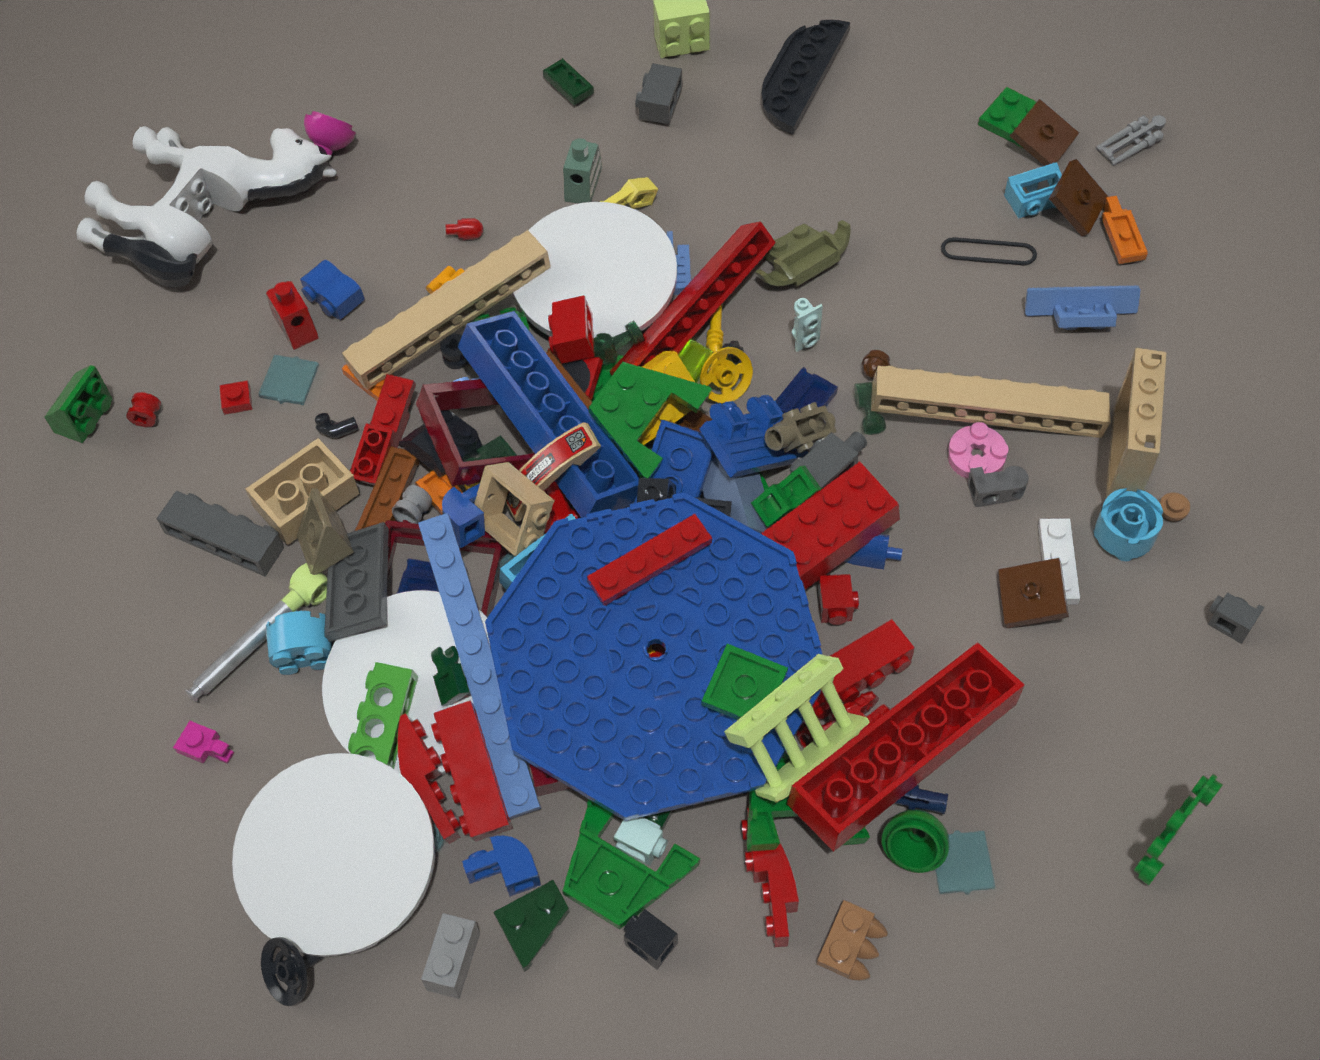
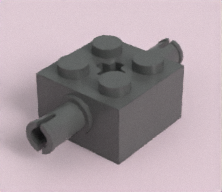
(831, 457)

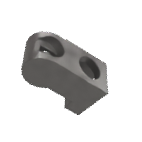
(997, 486)

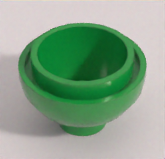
(916, 841)

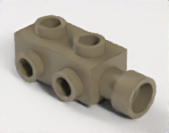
(800, 429)

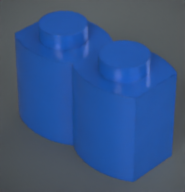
(331, 289)

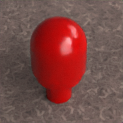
(465, 229)

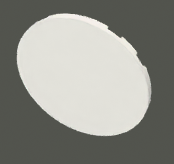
(611, 258)
(412, 631)
(334, 854)

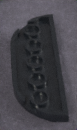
(800, 70)

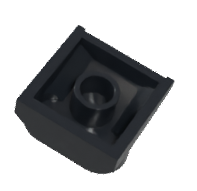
(422, 447)

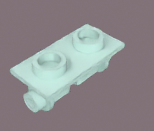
(806, 324)

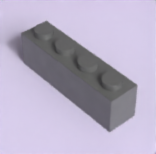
(221, 532)

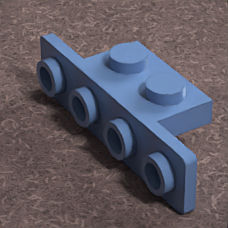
(1083, 306)

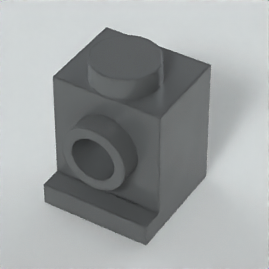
(1233, 616)

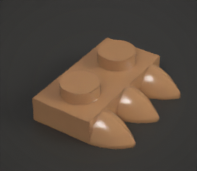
(848, 942)

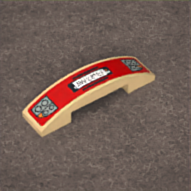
(552, 460)

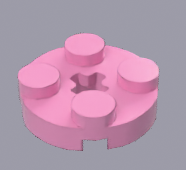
(977, 437)

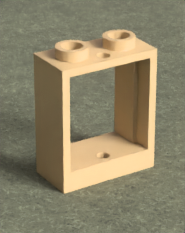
(498, 481)

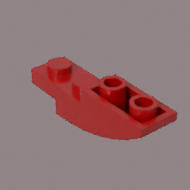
(384, 429)
(419, 768)
(780, 889)

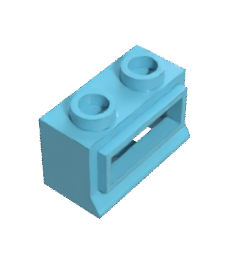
(1035, 201)

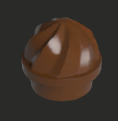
(874, 359)

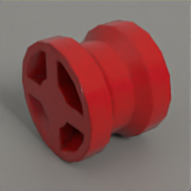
(143, 409)

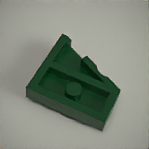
(531, 921)

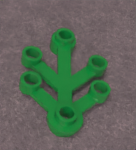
(1205, 791)

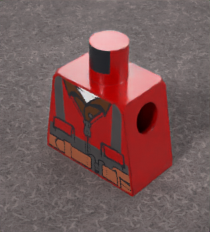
(285, 305)

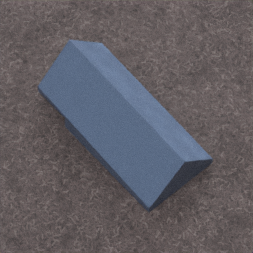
(739, 490)

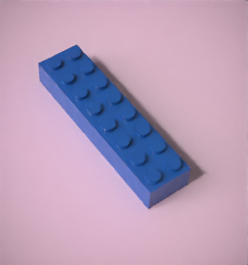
(544, 408)

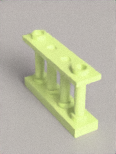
(773, 713)

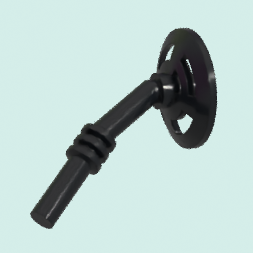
(286, 970)

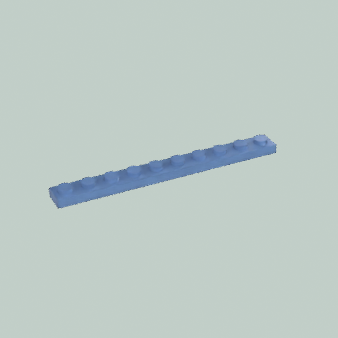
(477, 663)

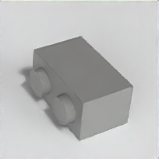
(450, 956)

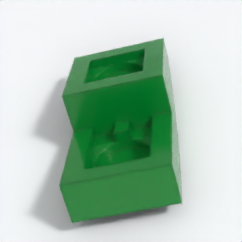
(785, 496)

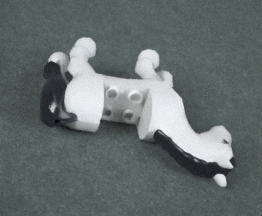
(207, 176)

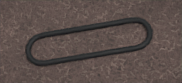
(989, 259)

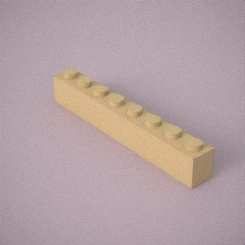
(446, 309)
(990, 401)

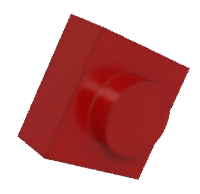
(235, 397)

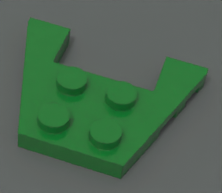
(631, 404)
(761, 826)
(614, 882)

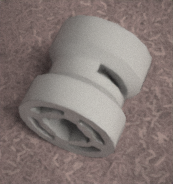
(412, 505)

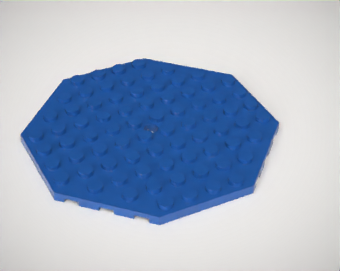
(589, 695)

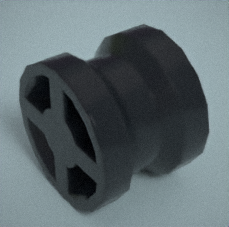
(451, 357)

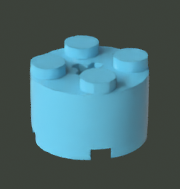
(1129, 523)
(297, 642)

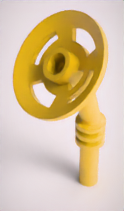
(723, 371)

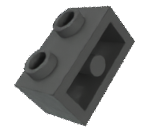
(659, 93)

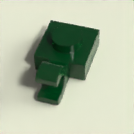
(450, 679)

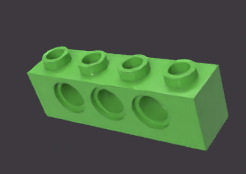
(383, 680)

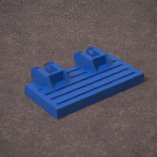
(740, 438)

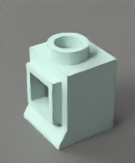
(641, 839)

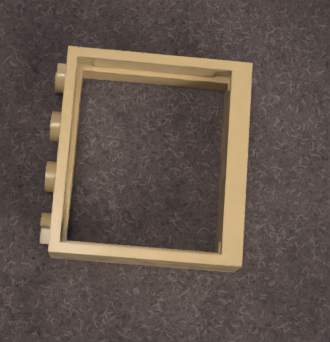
(1137, 421)

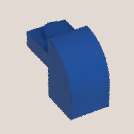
(464, 514)
(510, 859)

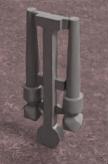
(1134, 133)

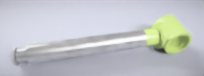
(304, 589)

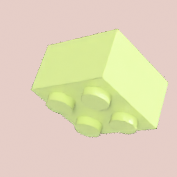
(681, 26)

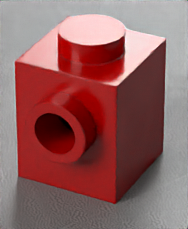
(837, 599)

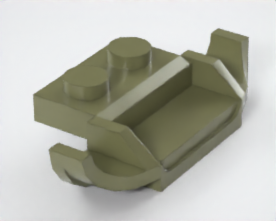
(804, 254)

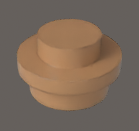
(1174, 506)

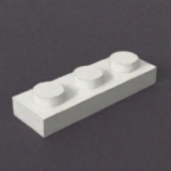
(1057, 542)

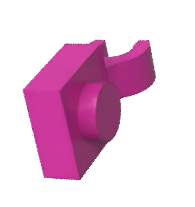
(200, 742)

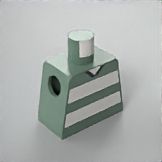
(583, 161)

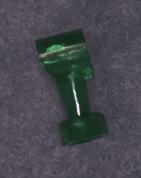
(607, 346)
(873, 422)

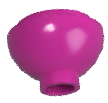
(328, 131)

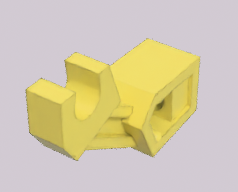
(635, 193)

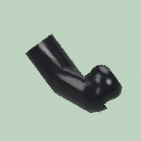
(333, 428)

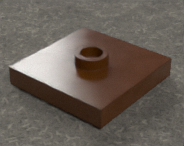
(1044, 134)
(1078, 197)
(1033, 593)

